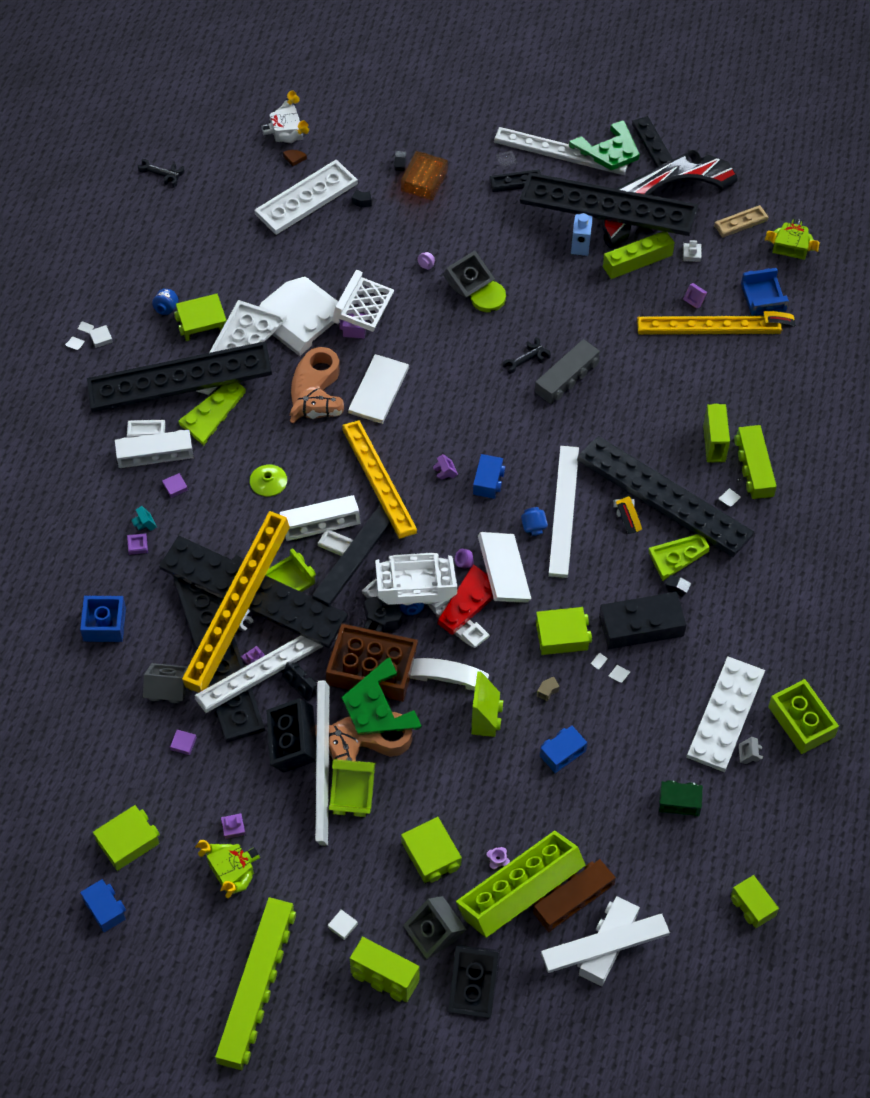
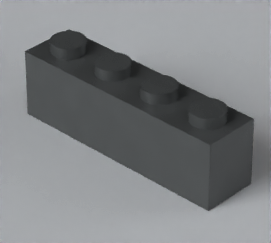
(567, 371)

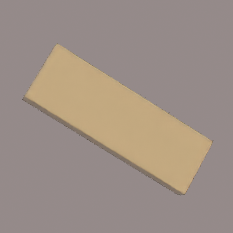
(741, 221)

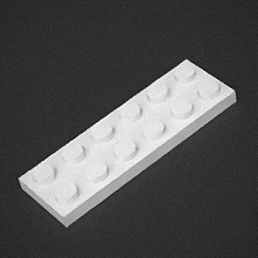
(306, 197)
(725, 714)

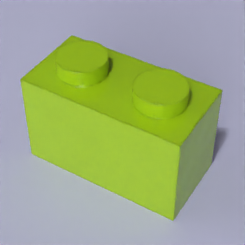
(754, 902)

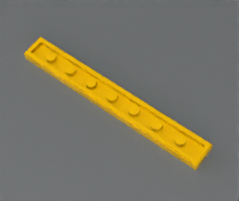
(706, 325)
(379, 479)

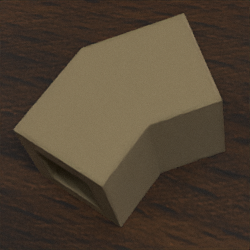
(548, 688)

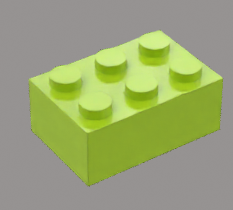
(803, 716)
(384, 970)

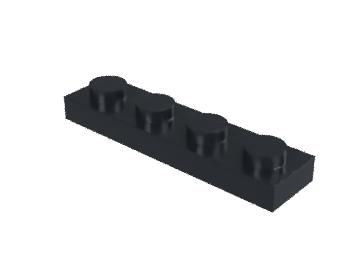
(651, 141)

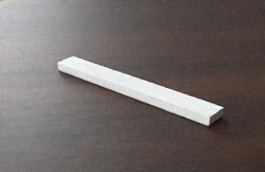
(548, 148)
(563, 512)
(255, 672)
(322, 763)

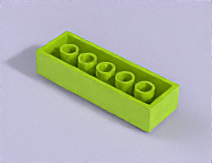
(520, 883)

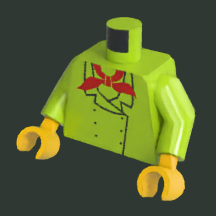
(792, 240)
(229, 865)

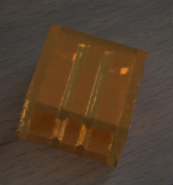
(424, 175)

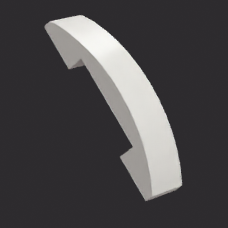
(470, 633)
(445, 671)

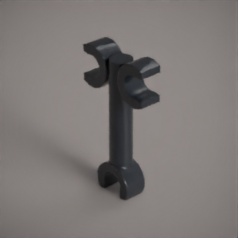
(169, 175)
(535, 350)

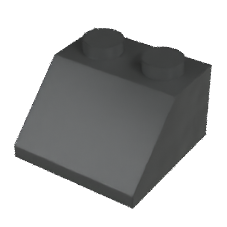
(468, 275)
(164, 683)
(434, 926)

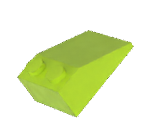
(486, 707)

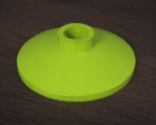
(268, 486)

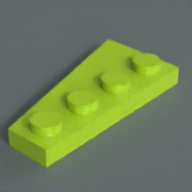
(207, 416)

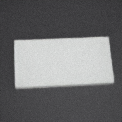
(378, 389)
(504, 567)

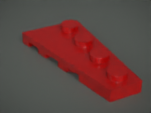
(470, 599)

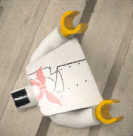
(286, 123)

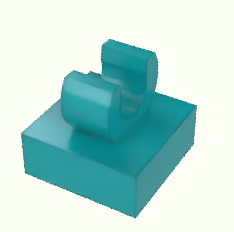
(143, 519)

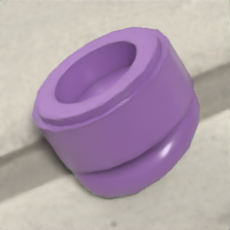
(464, 558)

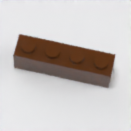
(573, 895)

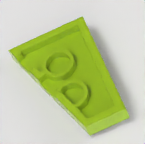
(677, 554)

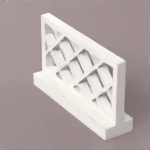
(351, 297)

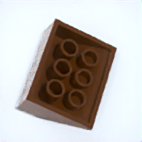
(362, 650)

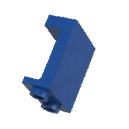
(763, 292)

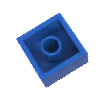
(103, 618)

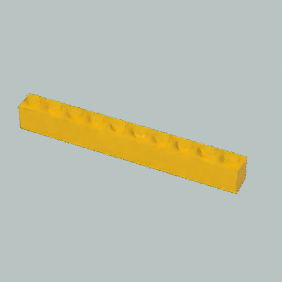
(236, 602)

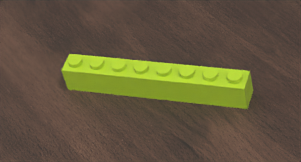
(254, 984)

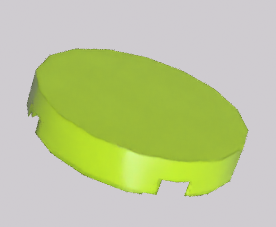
(489, 297)

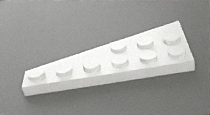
(246, 326)

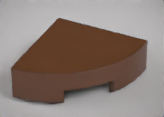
(294, 156)

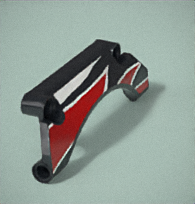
(705, 169)

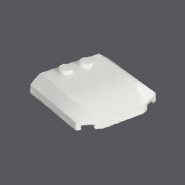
(307, 311)
(416, 579)

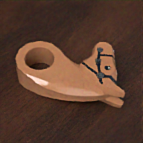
(308, 386)
(346, 743)

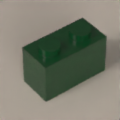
(680, 798)

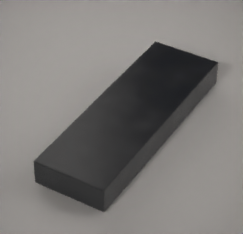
(510, 180)

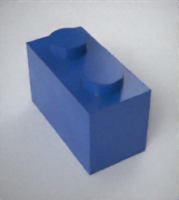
(488, 476)
(563, 748)
(103, 906)

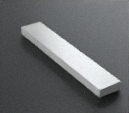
(605, 943)

